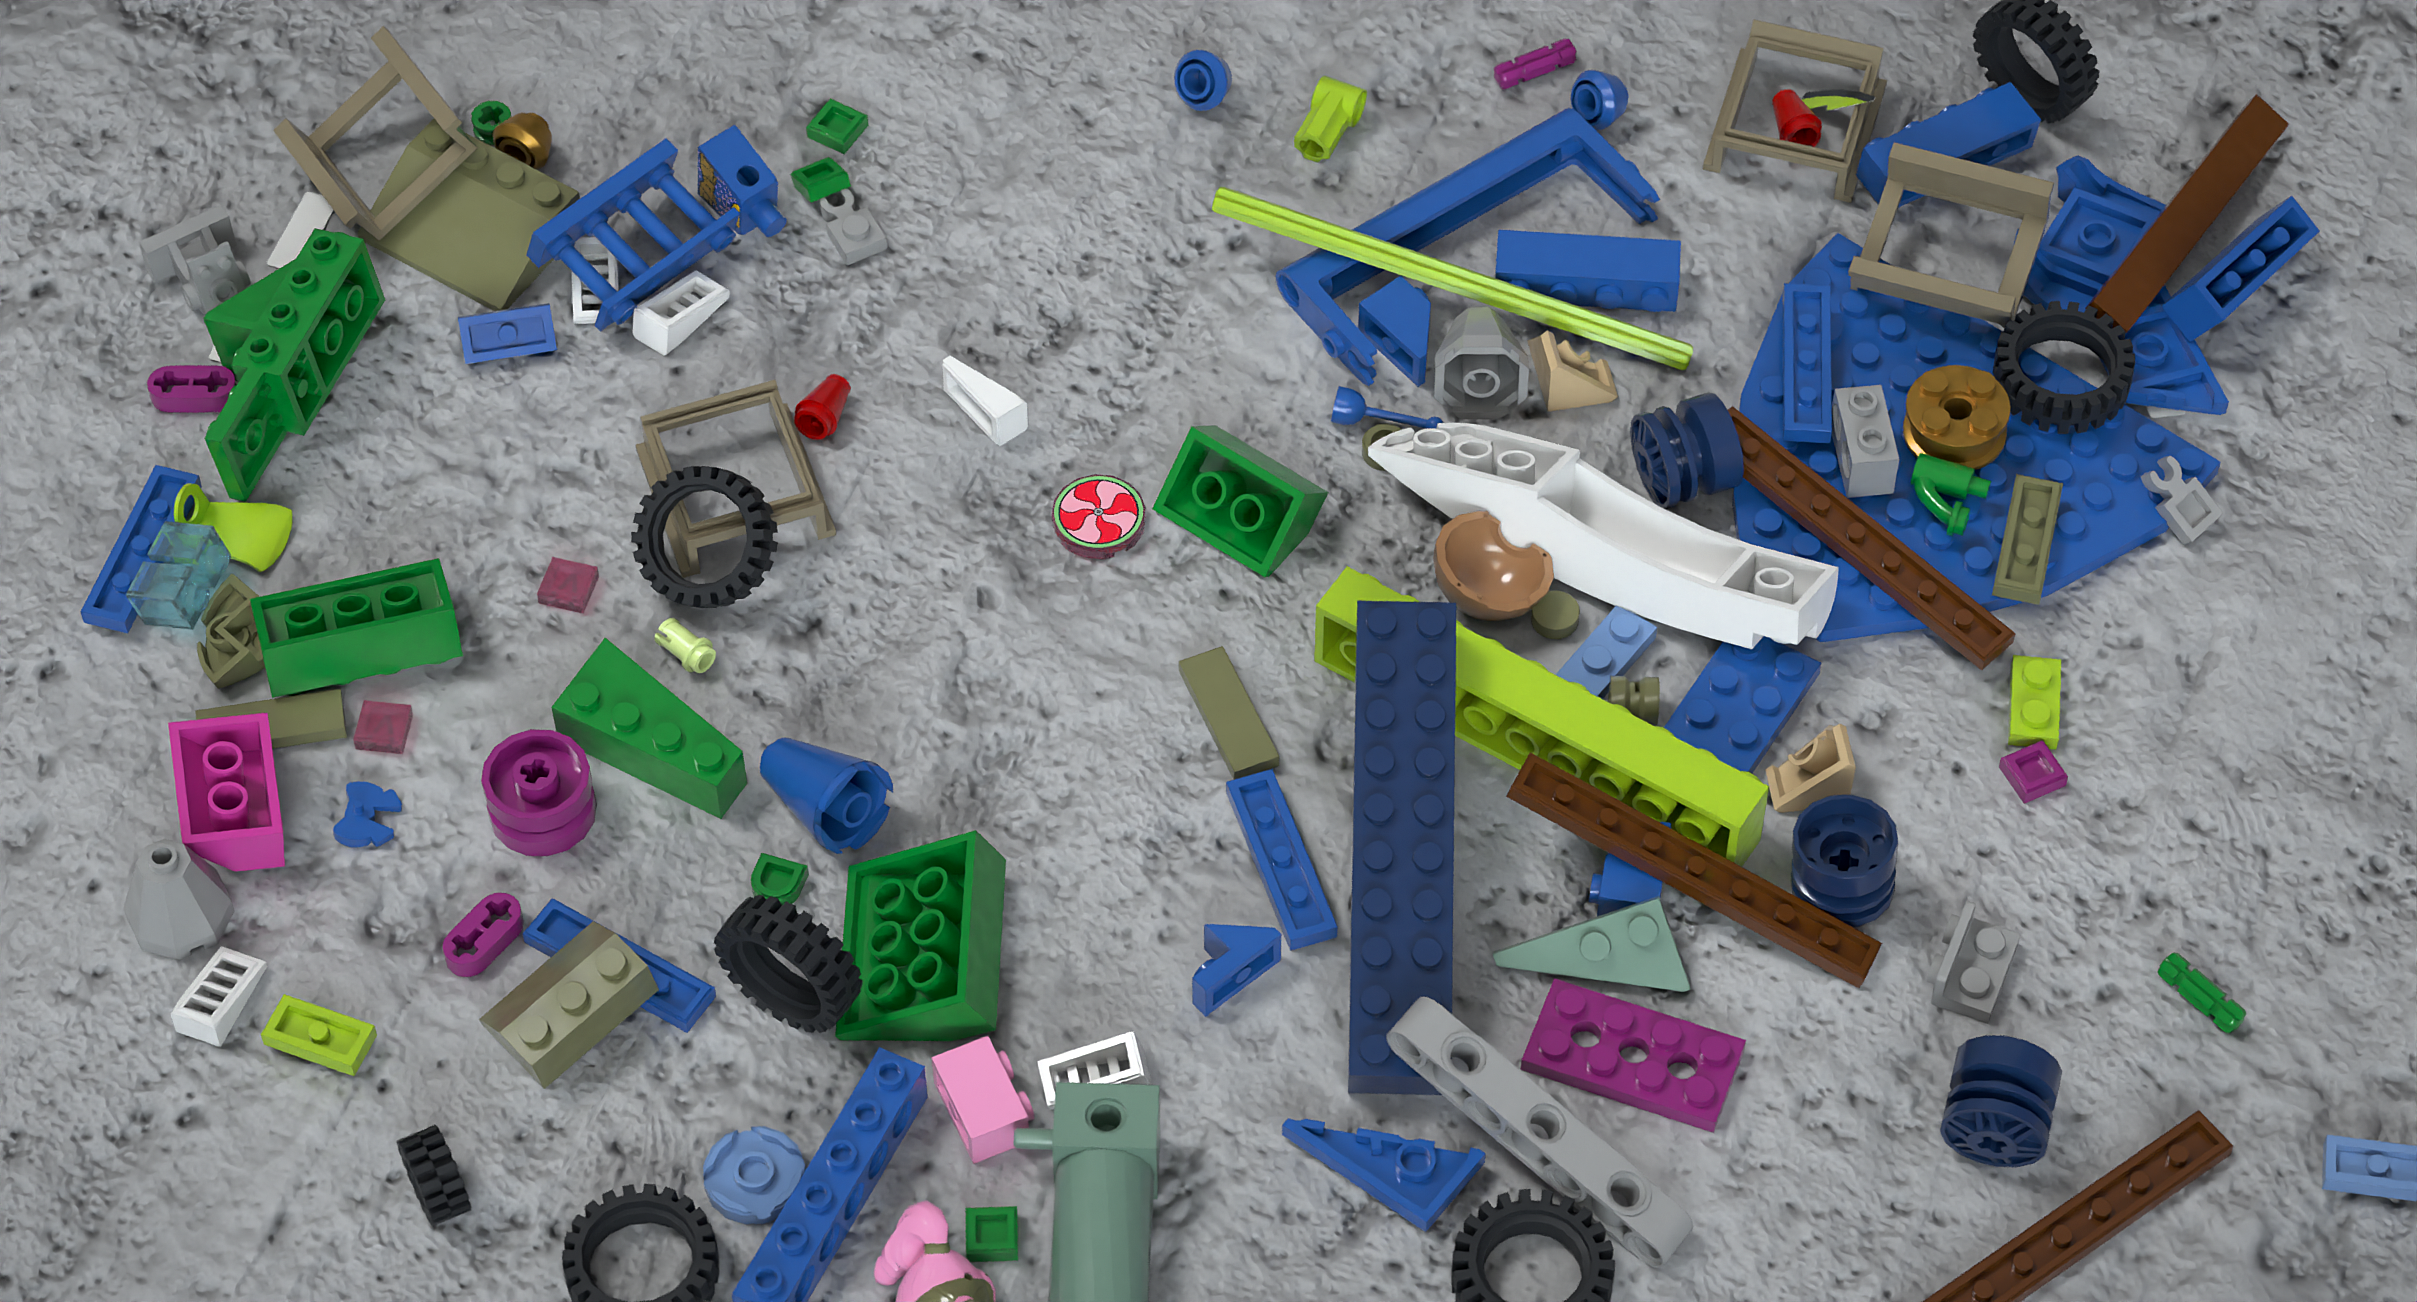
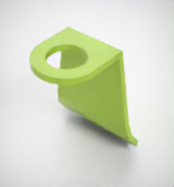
(249, 530)

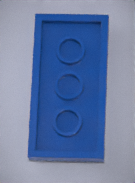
(1743, 701)

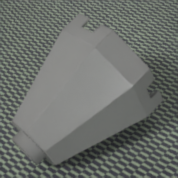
(1480, 366)
(176, 901)

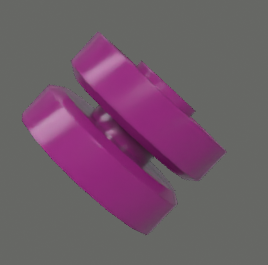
(539, 792)

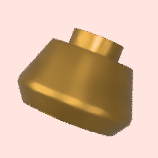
(524, 138)

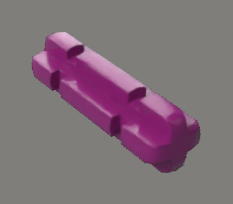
(1534, 63)

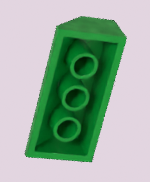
(356, 628)

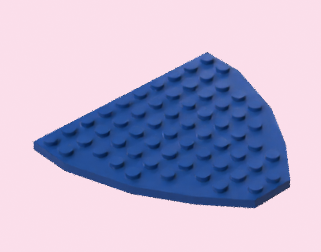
(1892, 344)

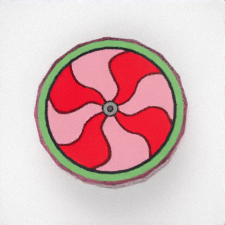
(1098, 516)

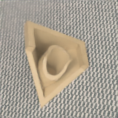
(1569, 378)
(1813, 772)

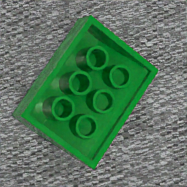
(925, 942)

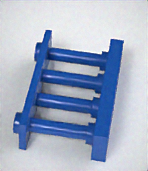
(623, 194)

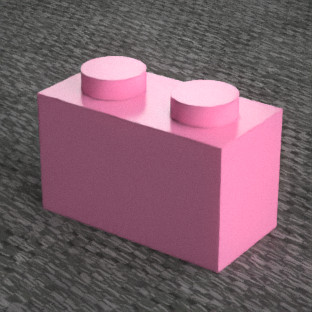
(981, 1097)

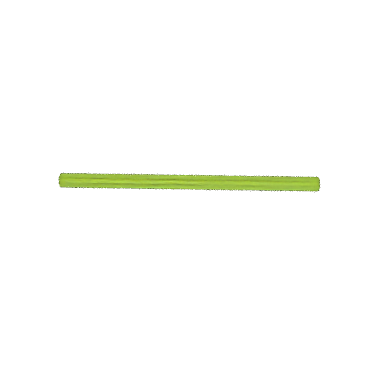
(1452, 278)

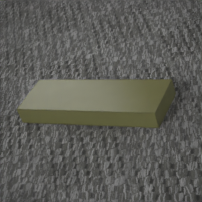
(2027, 539)
(1228, 713)
(293, 718)

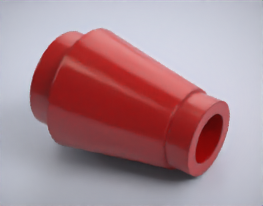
(1795, 119)
(821, 409)

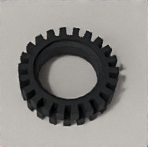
(1532, 1217)

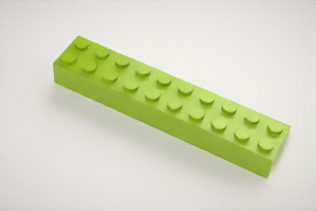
(1522, 708)

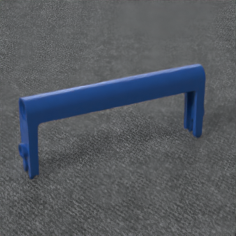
(1447, 205)

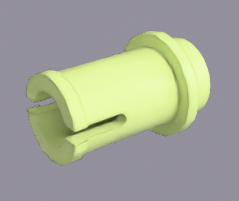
(694, 652)

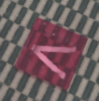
(568, 585)
(383, 727)

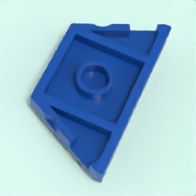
(2169, 367)

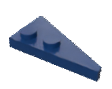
(1398, 1172)

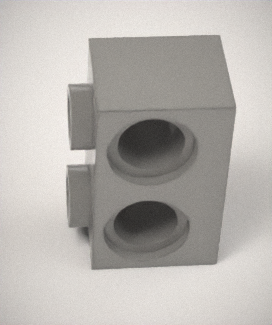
(1864, 441)

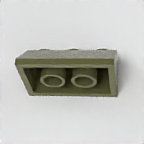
(570, 1003)

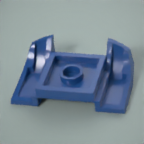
(2087, 235)

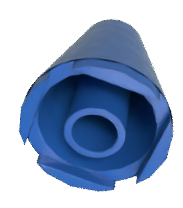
(828, 791)

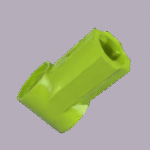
(1332, 110)

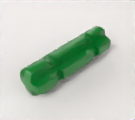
(2202, 992)

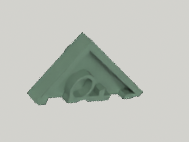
(1617, 947)

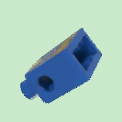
(737, 177)

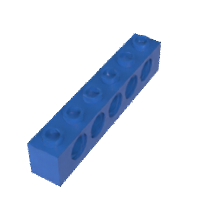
(836, 1182)

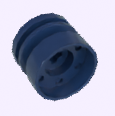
(1687, 450)
(1845, 858)
(2001, 1101)

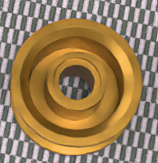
(1963, 395)

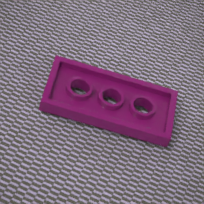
(1642, 1084)

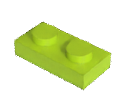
(2034, 701)
(319, 1035)

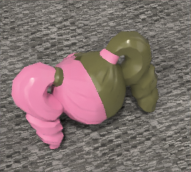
(929, 1266)

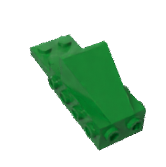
(287, 350)

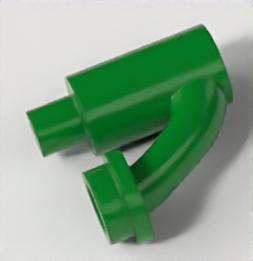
(1951, 479)

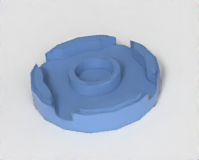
(752, 1174)

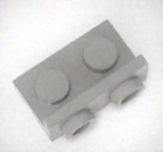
(1973, 966)

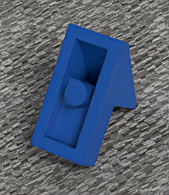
(1238, 959)

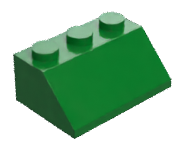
(1238, 499)

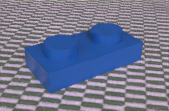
(507, 333)

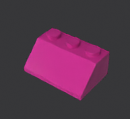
(228, 791)

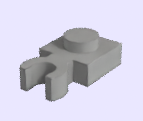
(852, 231)
(2185, 503)

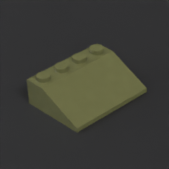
(475, 222)

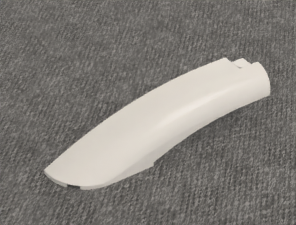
(1612, 538)

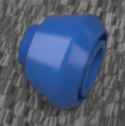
(1202, 79)
(1599, 98)

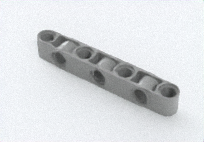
(1571, 1159)

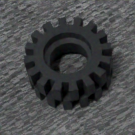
(434, 1175)

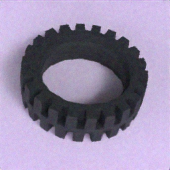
(2057, 40)
(2080, 329)
(654, 519)
(804, 1003)
(635, 1209)

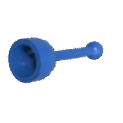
(1351, 408)

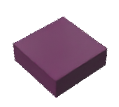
(2033, 771)

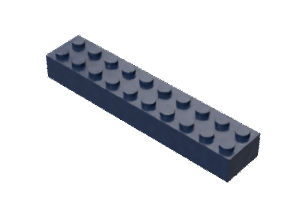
(1400, 832)

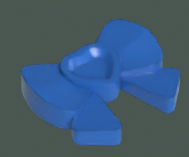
(359, 824)

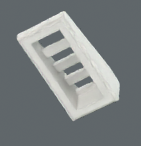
(592, 250)
(665, 333)
(987, 403)
(216, 1027)
(1107, 1051)

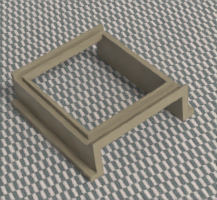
(1810, 46)
(311, 150)
(1968, 185)
(687, 537)

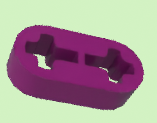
(192, 388)
(487, 938)

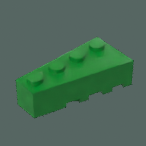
(648, 732)

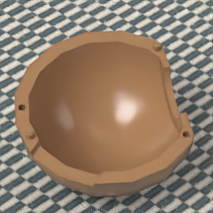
(1486, 572)

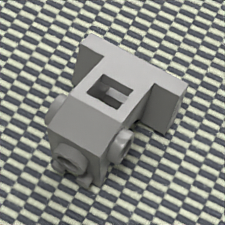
(203, 267)

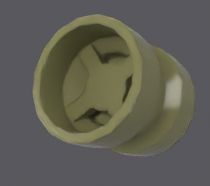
(1638, 697)

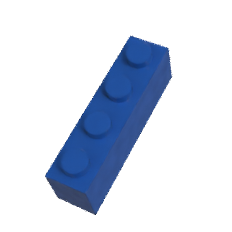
(1979, 130)
(1592, 268)
(2240, 269)

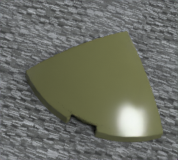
(231, 635)

